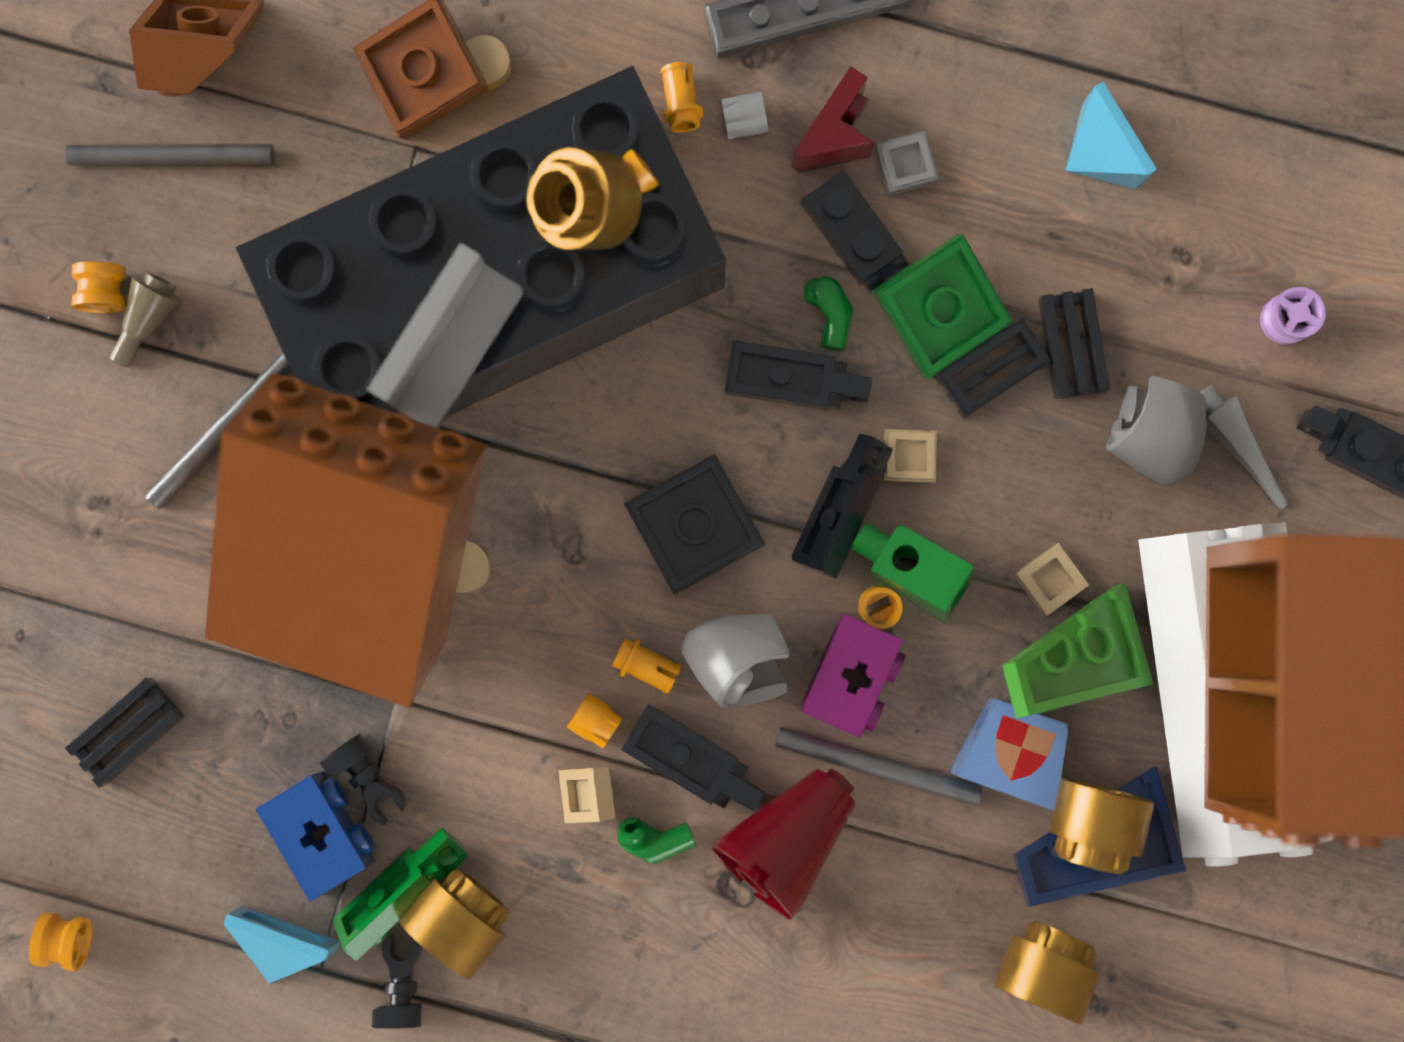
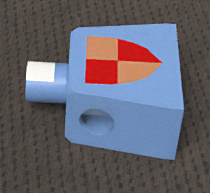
(1014, 754)

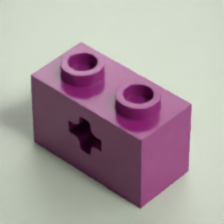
(827, 695)

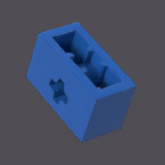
(297, 814)

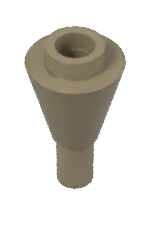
(146, 307)

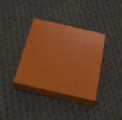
(420, 67)

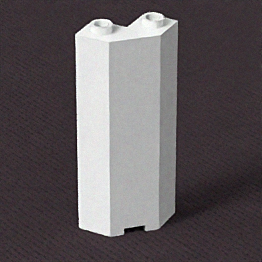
(1177, 615)

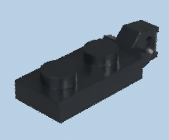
(854, 231)
(792, 377)
(1358, 446)
(842, 507)
(690, 760)

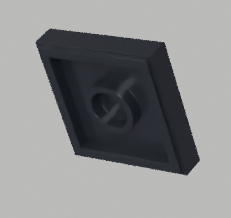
(694, 524)

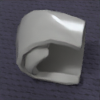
(1160, 430)
(737, 658)

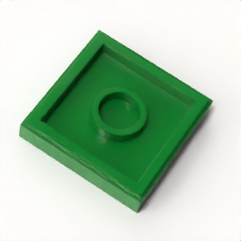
(942, 306)

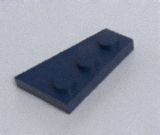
(1051, 878)

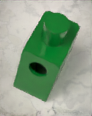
(932, 584)

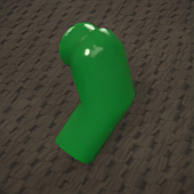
(835, 306)
(651, 844)

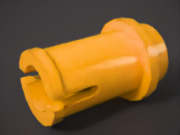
(682, 109)
(646, 665)

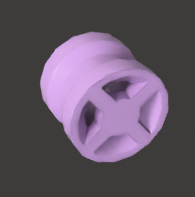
(1302, 308)

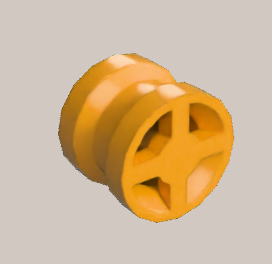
(98, 287)
(60, 941)

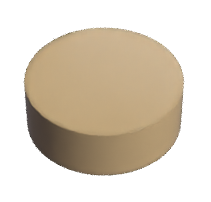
(491, 59)
(474, 569)

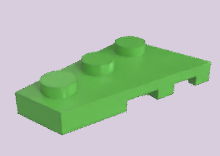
(1081, 658)

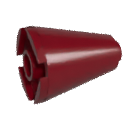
(788, 840)

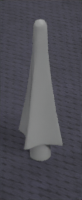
(1231, 429)

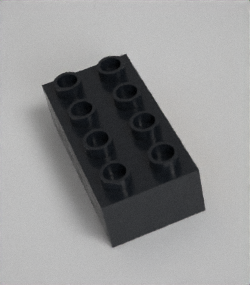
(360, 268)

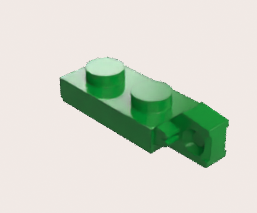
(394, 891)

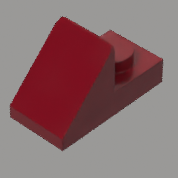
(829, 137)

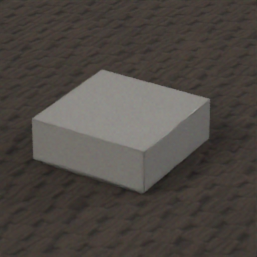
(906, 163)

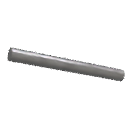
(170, 154)
(208, 442)
(878, 766)

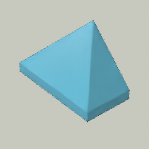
(1107, 145)
(277, 945)

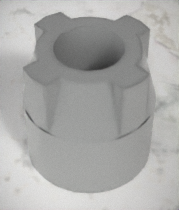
(745, 115)

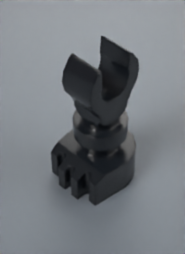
(351, 758)
(400, 1010)

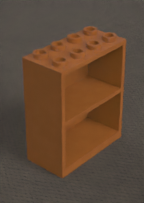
(339, 537)
(1306, 687)

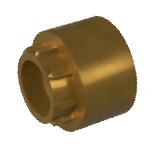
(584, 199)
(1099, 825)
(457, 922)
(1050, 971)

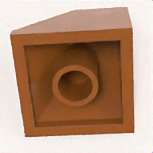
(187, 40)

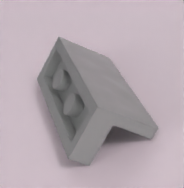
(446, 338)

